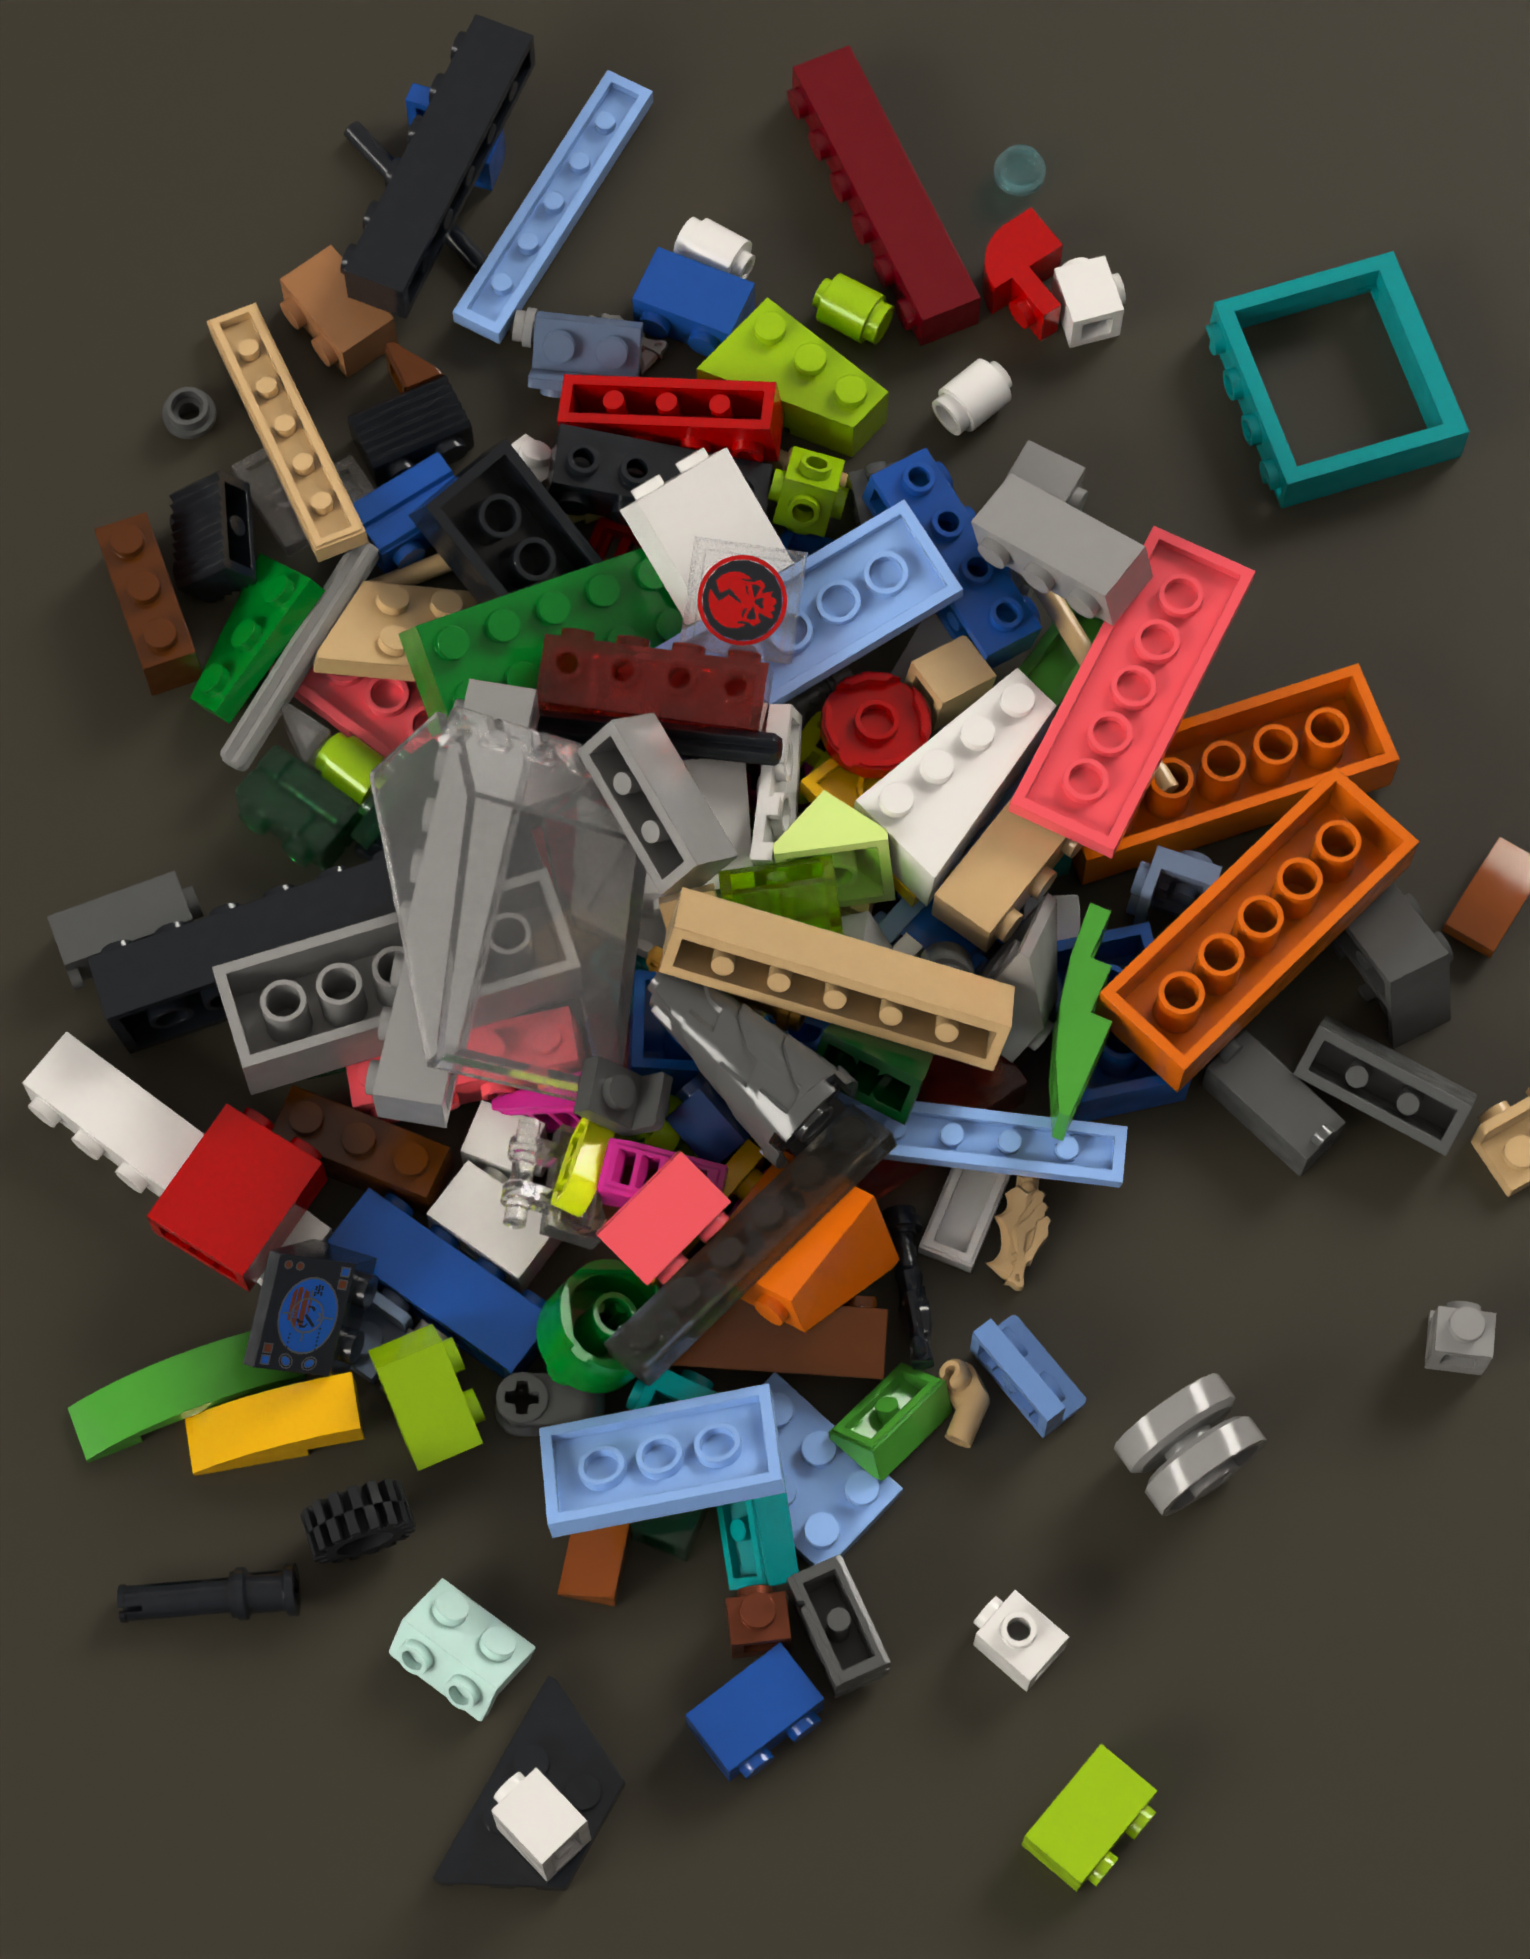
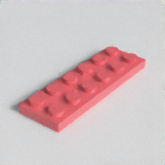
(1132, 696)

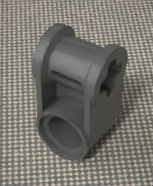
(547, 1403)

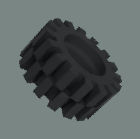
(357, 1521)

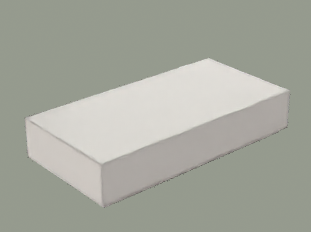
(963, 1217)

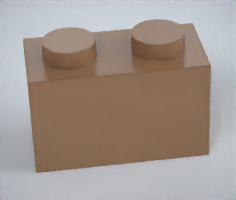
(341, 327)

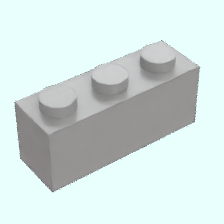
(1061, 550)
(657, 803)

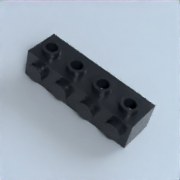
(599, 469)

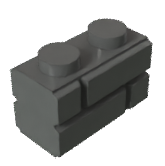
(838, 1626)

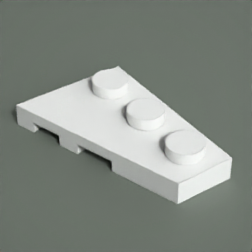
(777, 785)

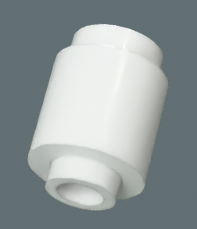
(715, 247)
(973, 396)

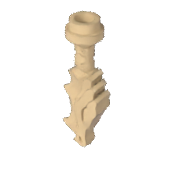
(1021, 1231)

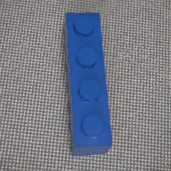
(443, 1284)

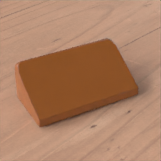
(595, 1564)

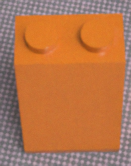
(826, 1265)

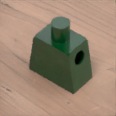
(885, 1071)

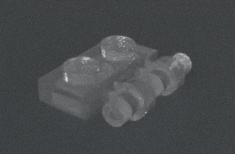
(521, 1195)

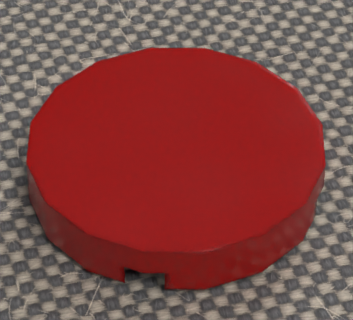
(874, 723)

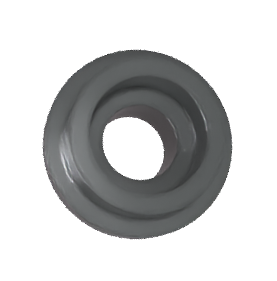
(186, 400)

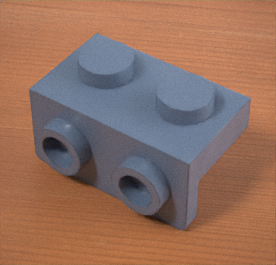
(1170, 883)

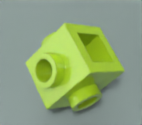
(808, 492)

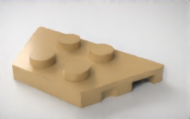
(367, 632)

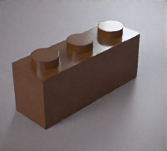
(149, 603)
(367, 1149)

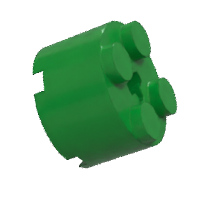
(584, 1316)

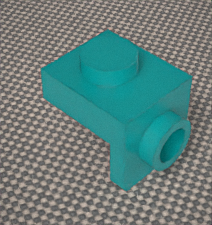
(669, 1388)

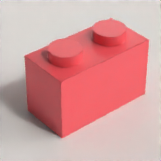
(665, 1219)

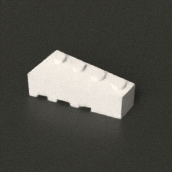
(955, 781)

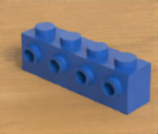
(992, 608)

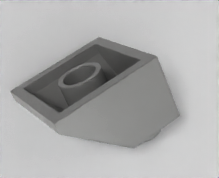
(1030, 965)

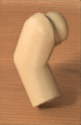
(968, 1399)

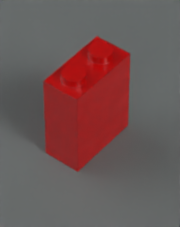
(238, 1195)

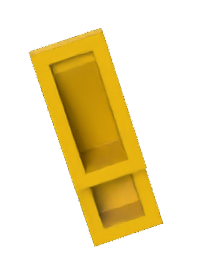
(275, 1424)

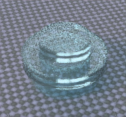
(1020, 170)

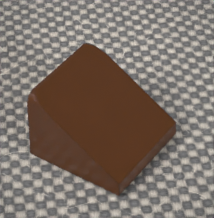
(407, 368)

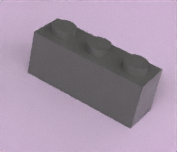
(1385, 1085)

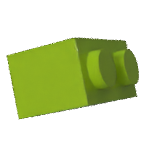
(427, 1397)
(1090, 1819)

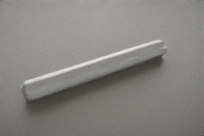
(297, 658)

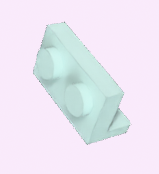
(460, 1649)

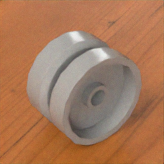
(1190, 1444)

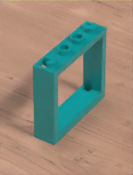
(1385, 281)

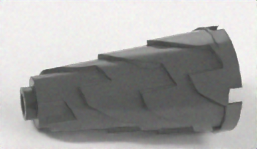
(765, 1076)

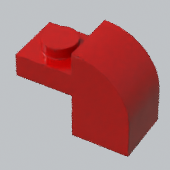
(1014, 271)

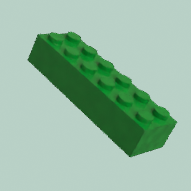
(506, 635)

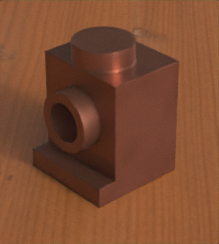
(757, 1621)

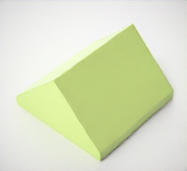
(853, 840)

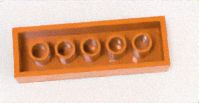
(1252, 765)
(1256, 928)

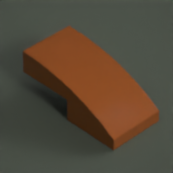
(1492, 899)

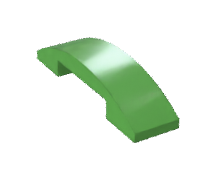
(169, 1393)

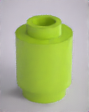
(853, 309)
(348, 765)

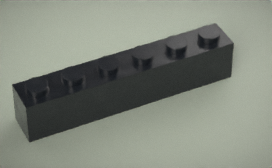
(438, 166)

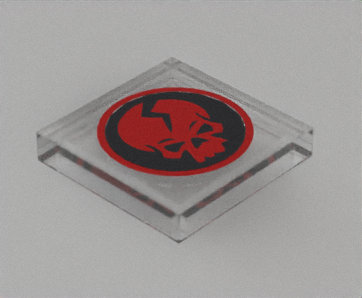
(743, 598)

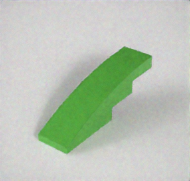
(1077, 1030)

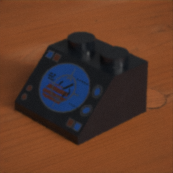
(311, 1309)

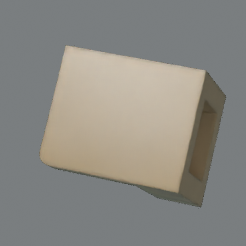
(950, 679)

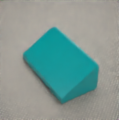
(757, 1541)

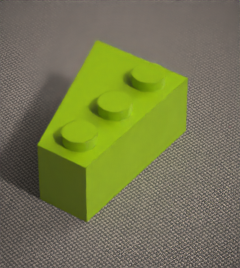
(819, 389)

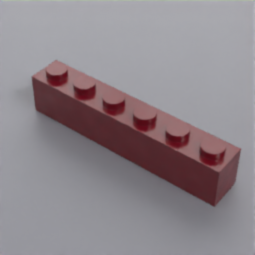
(884, 196)

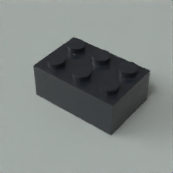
(501, 527)

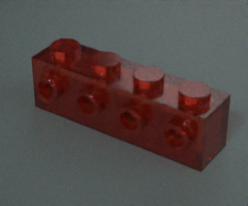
(639, 680)

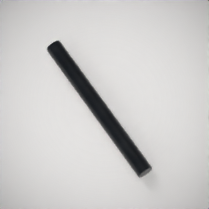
(381, 160)

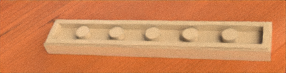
(287, 432)

